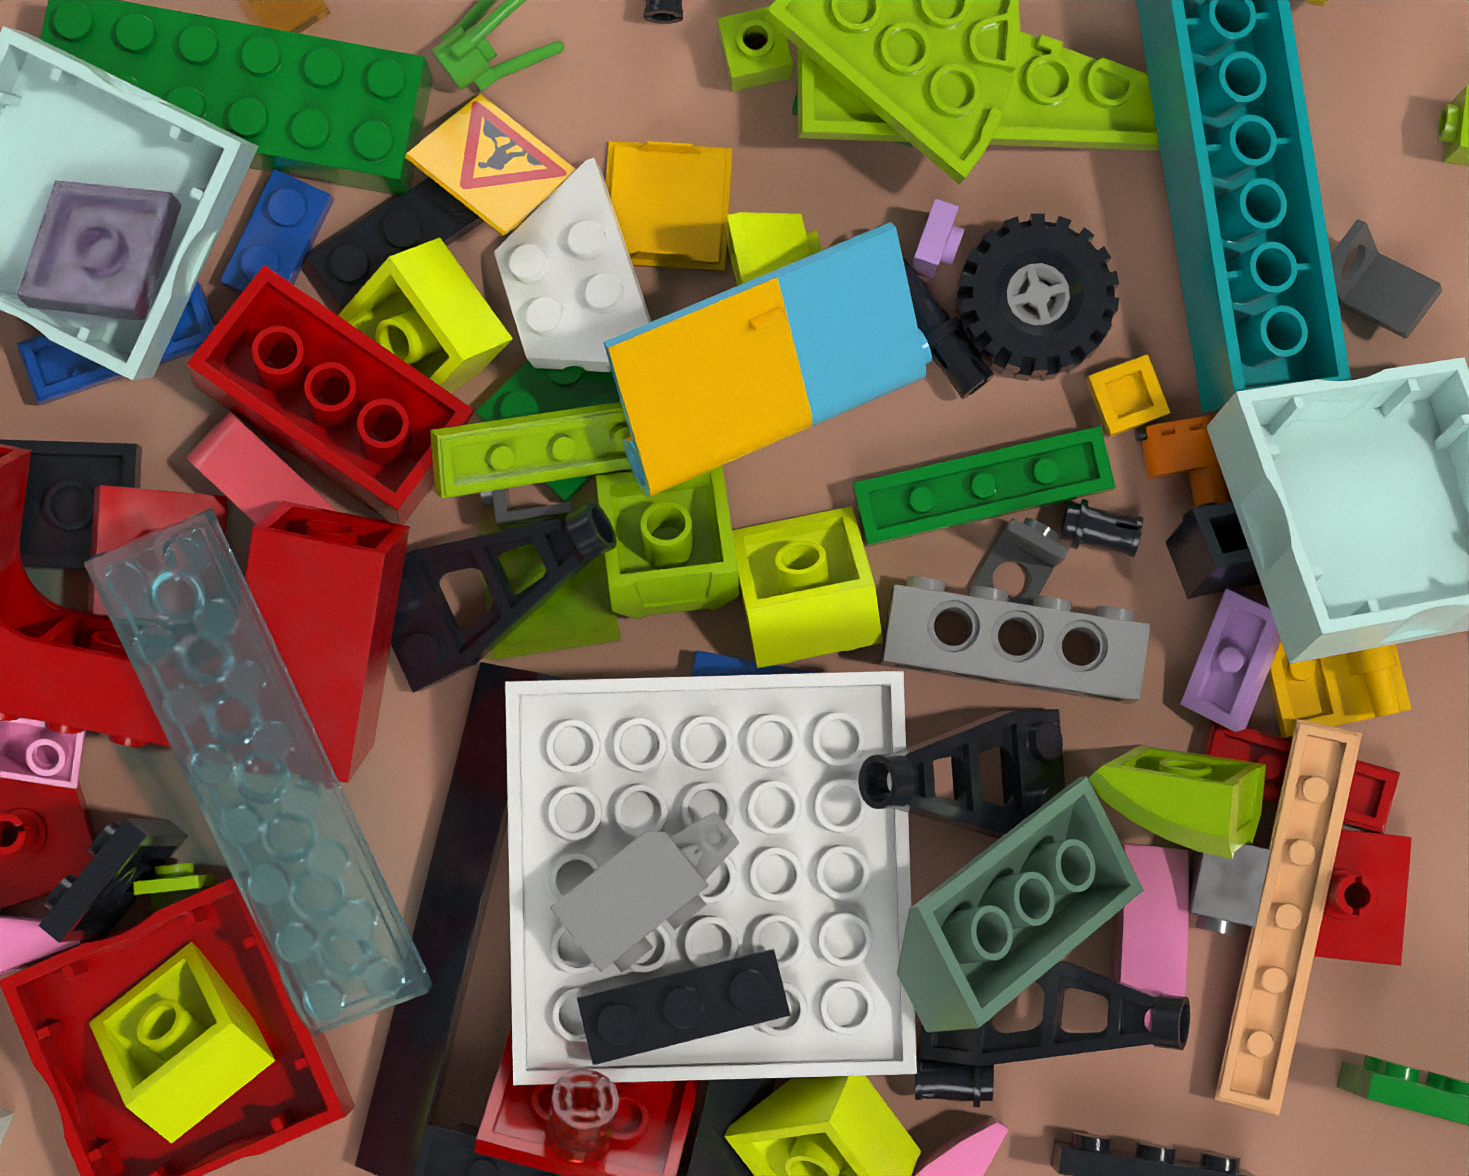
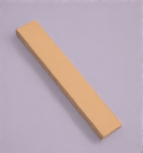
(1288, 917)

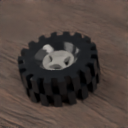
(1049, 271)

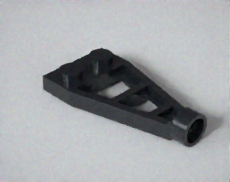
(424, 627)
(1029, 768)
(1124, 1024)

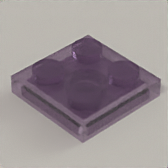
(99, 250)

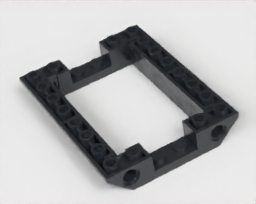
(446, 935)

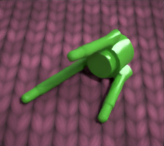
(467, 52)

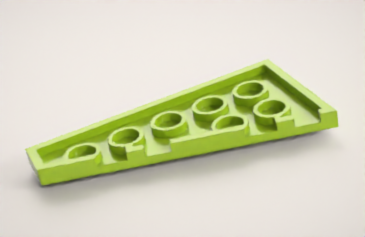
(1051, 102)

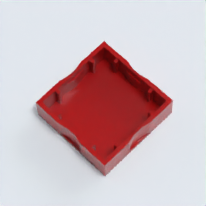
(66, 992)

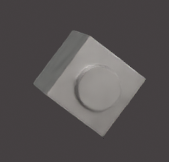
(1227, 890)

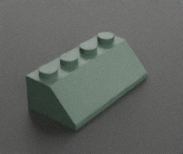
(1014, 911)

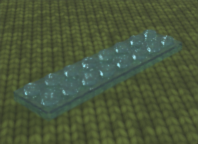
(259, 772)

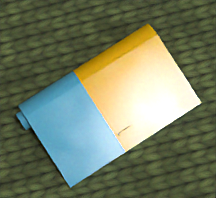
(767, 359)

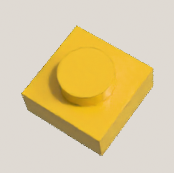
(1127, 396)

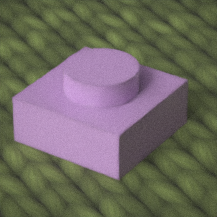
(938, 239)

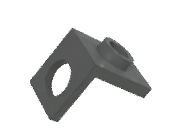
(1381, 286)
(512, 519)
(1029, 545)

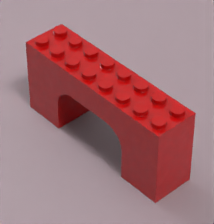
(319, 582)

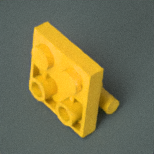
(1337, 688)

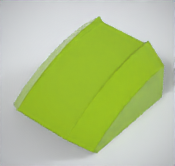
(670, 546)
(1186, 796)

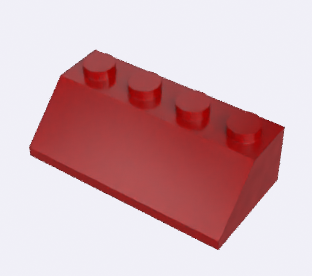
(327, 394)

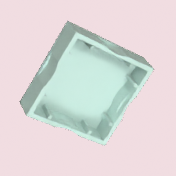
(93, 128)
(1355, 504)

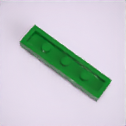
(983, 486)

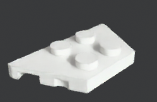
(571, 276)

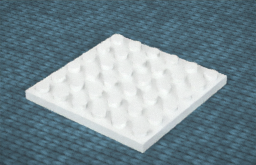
(809, 874)

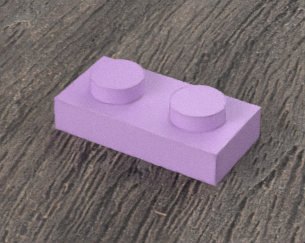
(1233, 660)

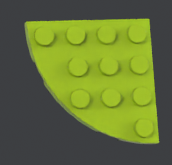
(918, 64)

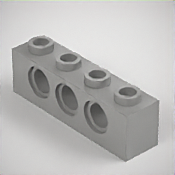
(1111, 674)

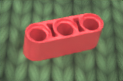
(250, 471)

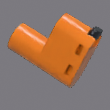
(1184, 449)

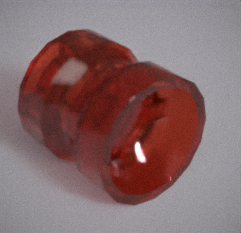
(582, 1115)

